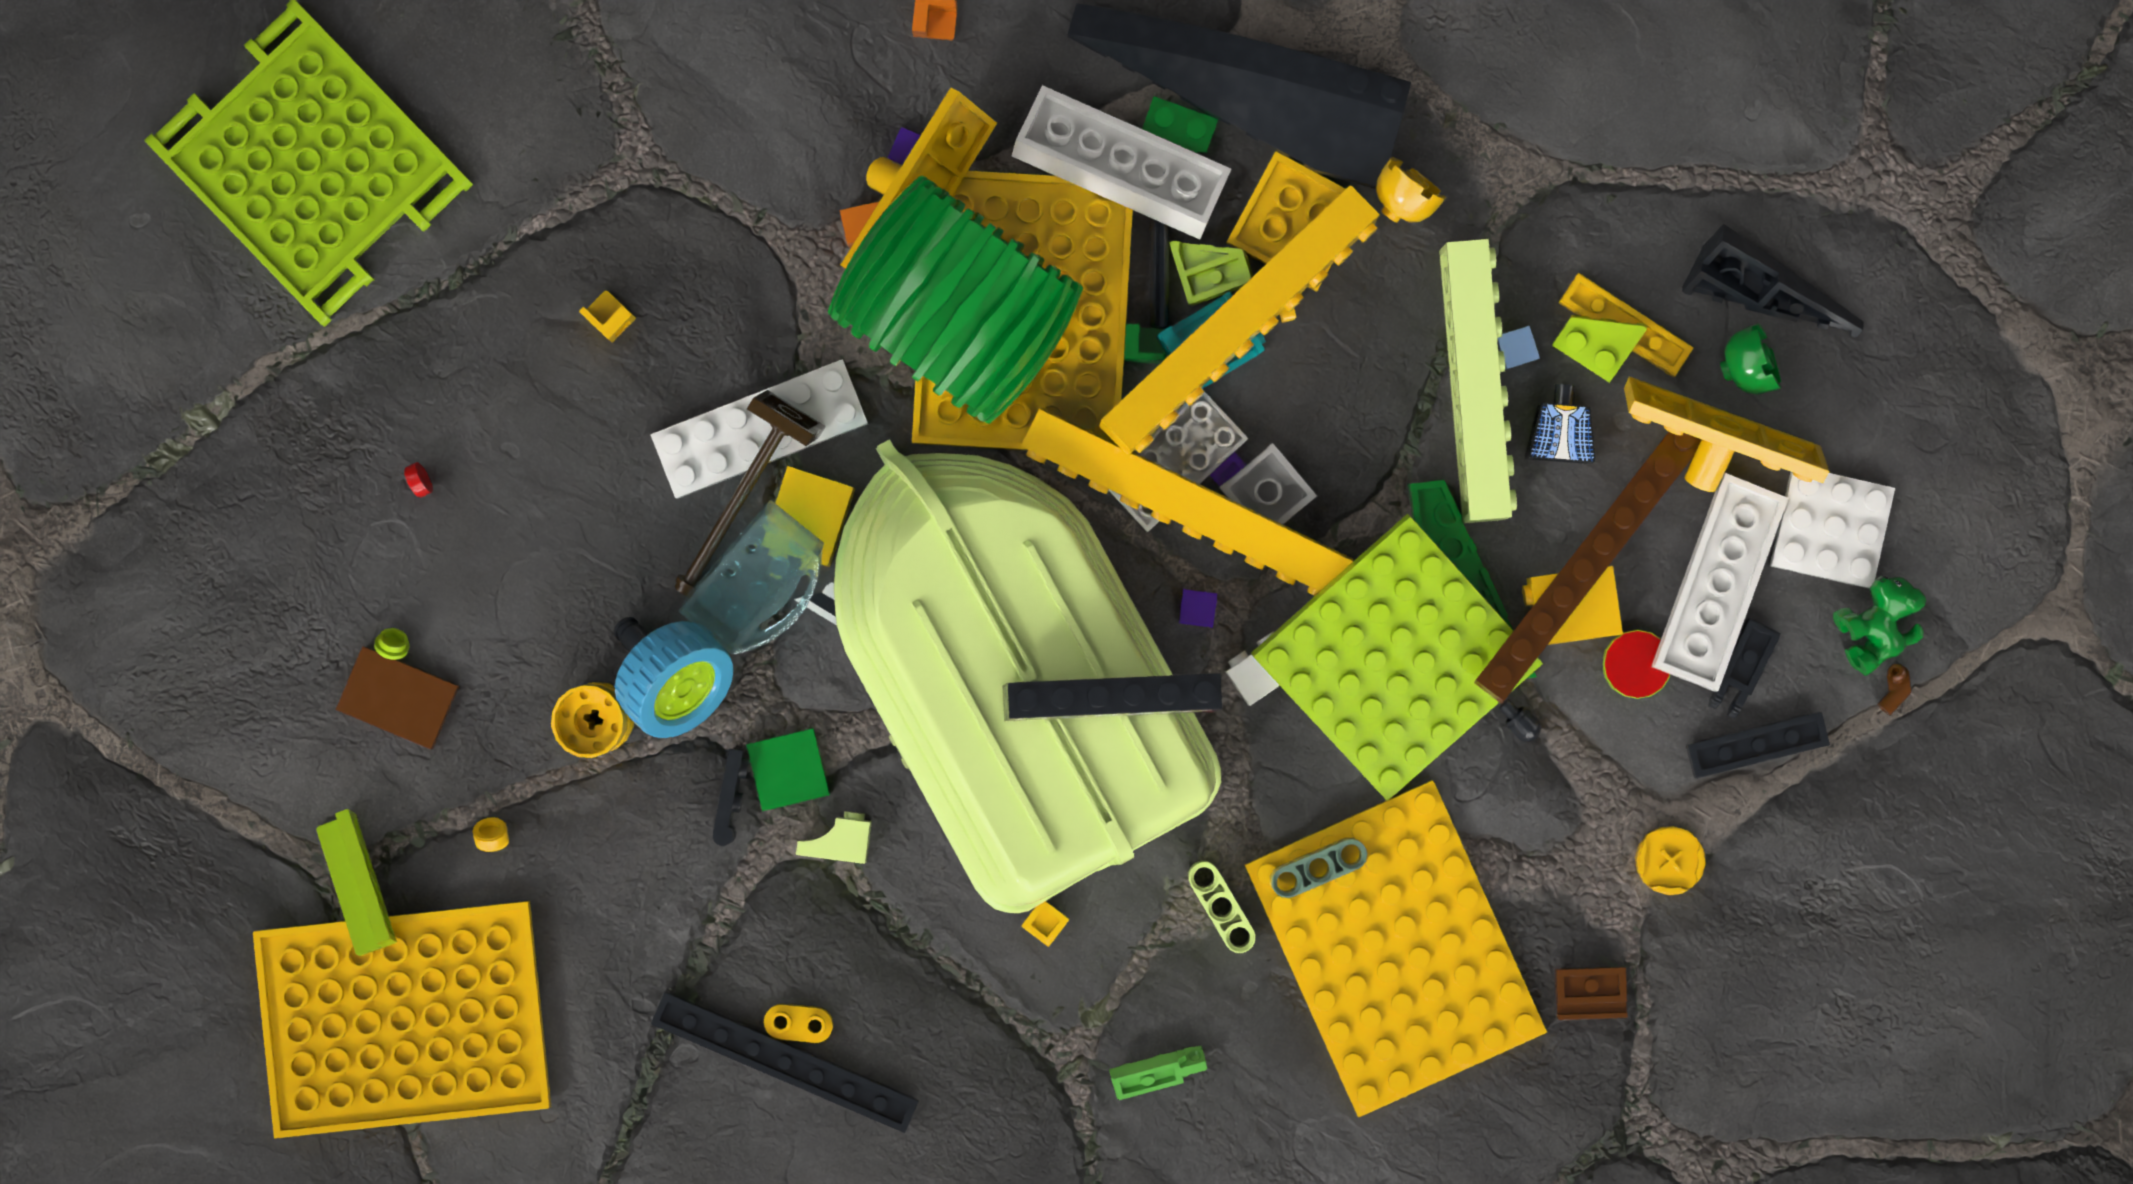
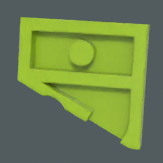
(1210, 270)
(1599, 343)

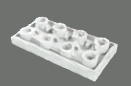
(1191, 447)

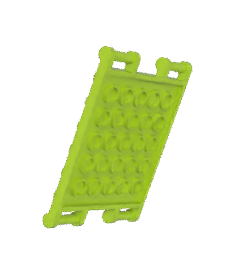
(308, 162)

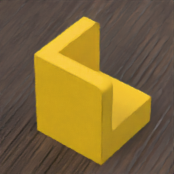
(608, 316)

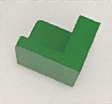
(1142, 345)

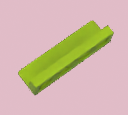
(356, 883)

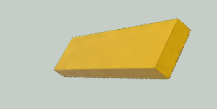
(1655, 345)

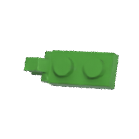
(1157, 1072)

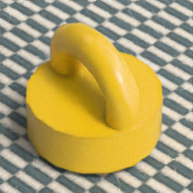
(491, 834)

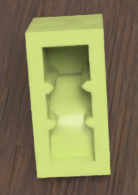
(844, 842)

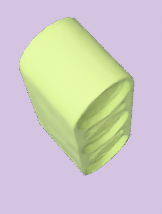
(1225, 923)

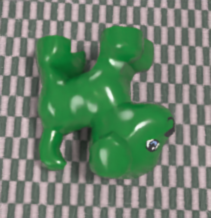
(1891, 600)

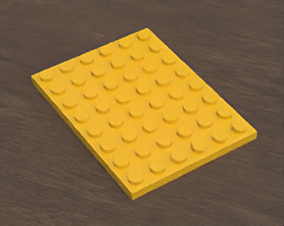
(1084, 374)
(1399, 952)
(406, 1031)

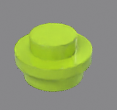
(392, 644)

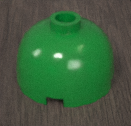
(1751, 362)

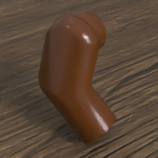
(1898, 686)

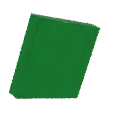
(788, 769)

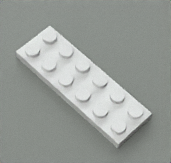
(729, 437)
(1719, 582)

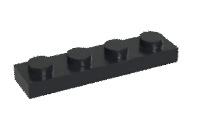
(1757, 745)

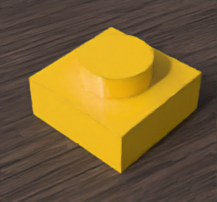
(1045, 923)

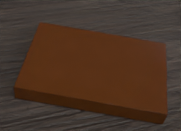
(397, 698)

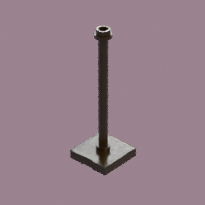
(784, 421)

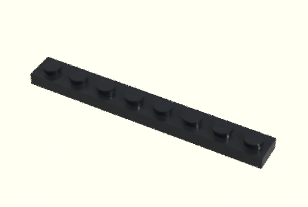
(784, 1061)

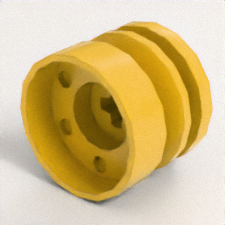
(576, 729)

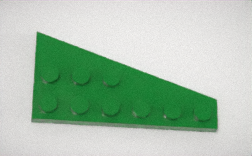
(1440, 519)

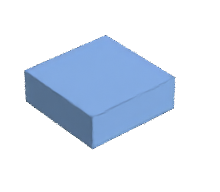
(1518, 347)

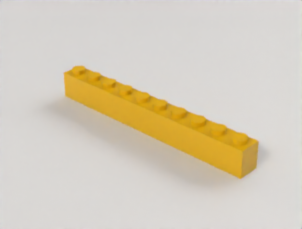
(1239, 320)
(1183, 501)

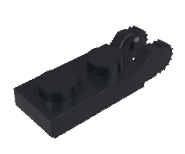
(1746, 664)

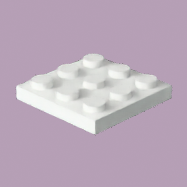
(1833, 529)

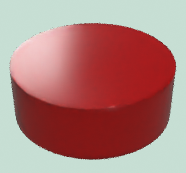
(418, 480)

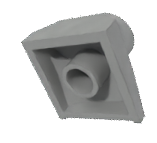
(1270, 486)

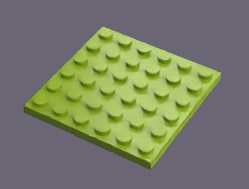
(1390, 657)

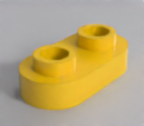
(798, 1023)

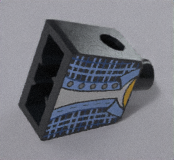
(1562, 430)

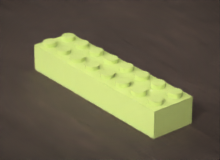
(1476, 381)

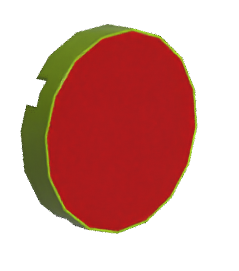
(1629, 663)

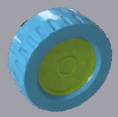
(670, 676)

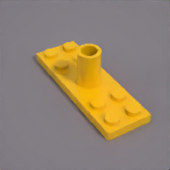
(940, 154)
(1722, 436)

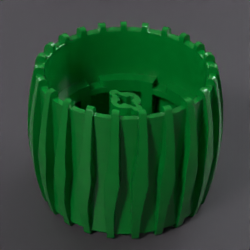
(954, 300)

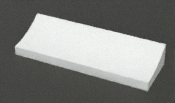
(1120, 162)

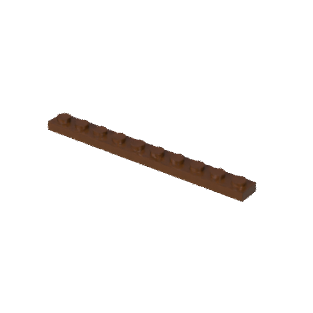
(1587, 565)

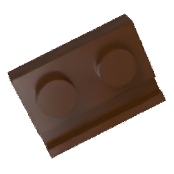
(1591, 993)

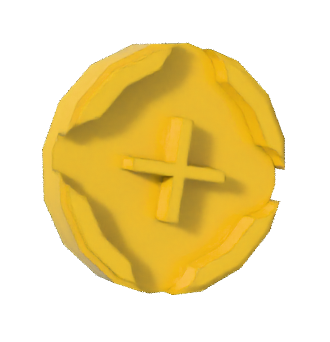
(1670, 860)

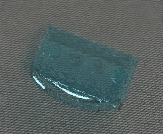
(761, 583)

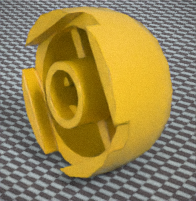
(1406, 193)

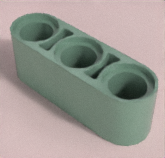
(1335, 869)

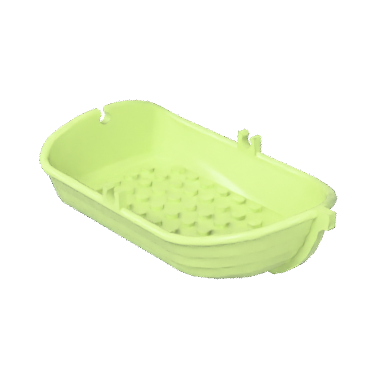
(992, 578)

